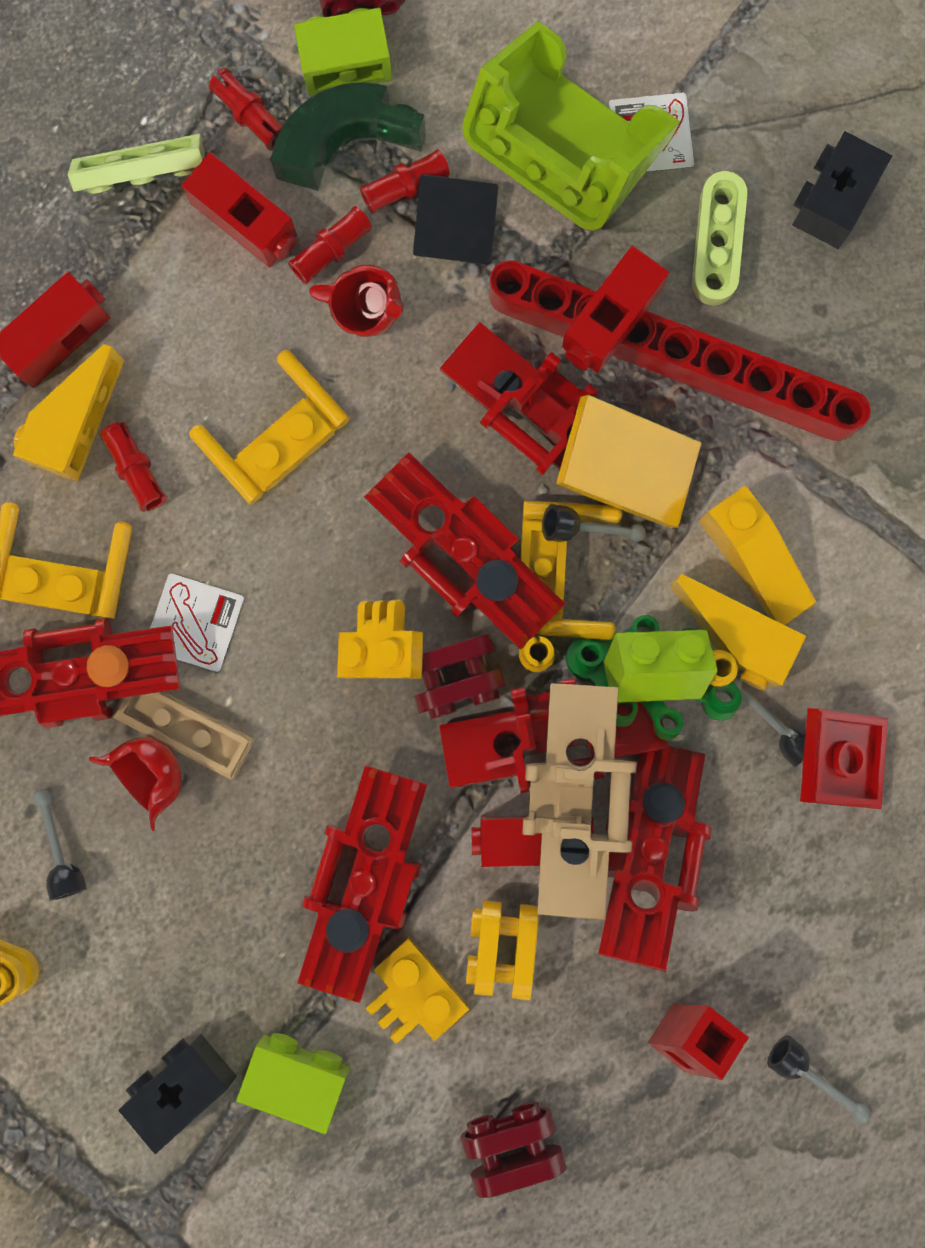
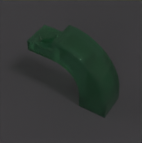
(335, 119)

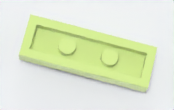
(136, 164)

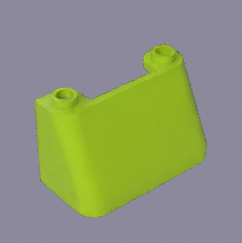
(557, 134)

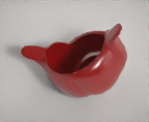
(362, 300)
(147, 772)

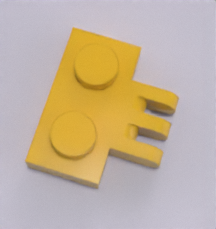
(380, 645)
(415, 994)

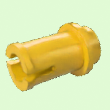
(532, 664)
(726, 667)

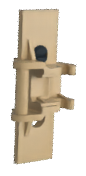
(561, 803)

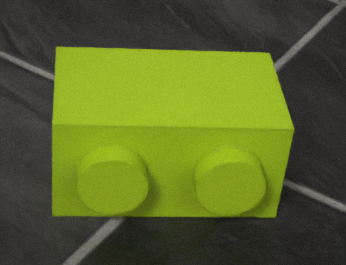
(343, 49)
(660, 665)
(294, 1082)

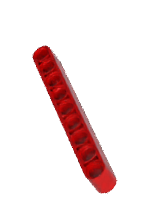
(698, 348)

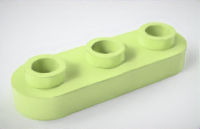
(723, 222)

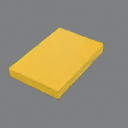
(628, 462)

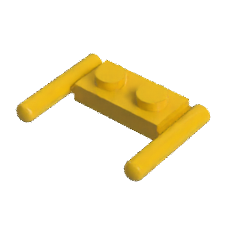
(284, 443)
(548, 562)
(58, 584)

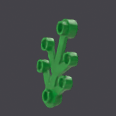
(656, 710)

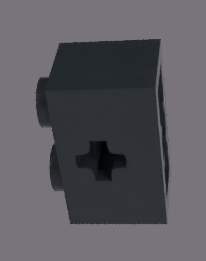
(855, 170)
(153, 1108)

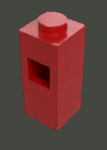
(240, 210)
(614, 310)
(52, 328)
(504, 845)
(698, 1040)

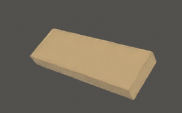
(186, 731)

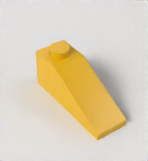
(67, 420)
(758, 555)
(758, 643)

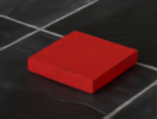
(844, 759)

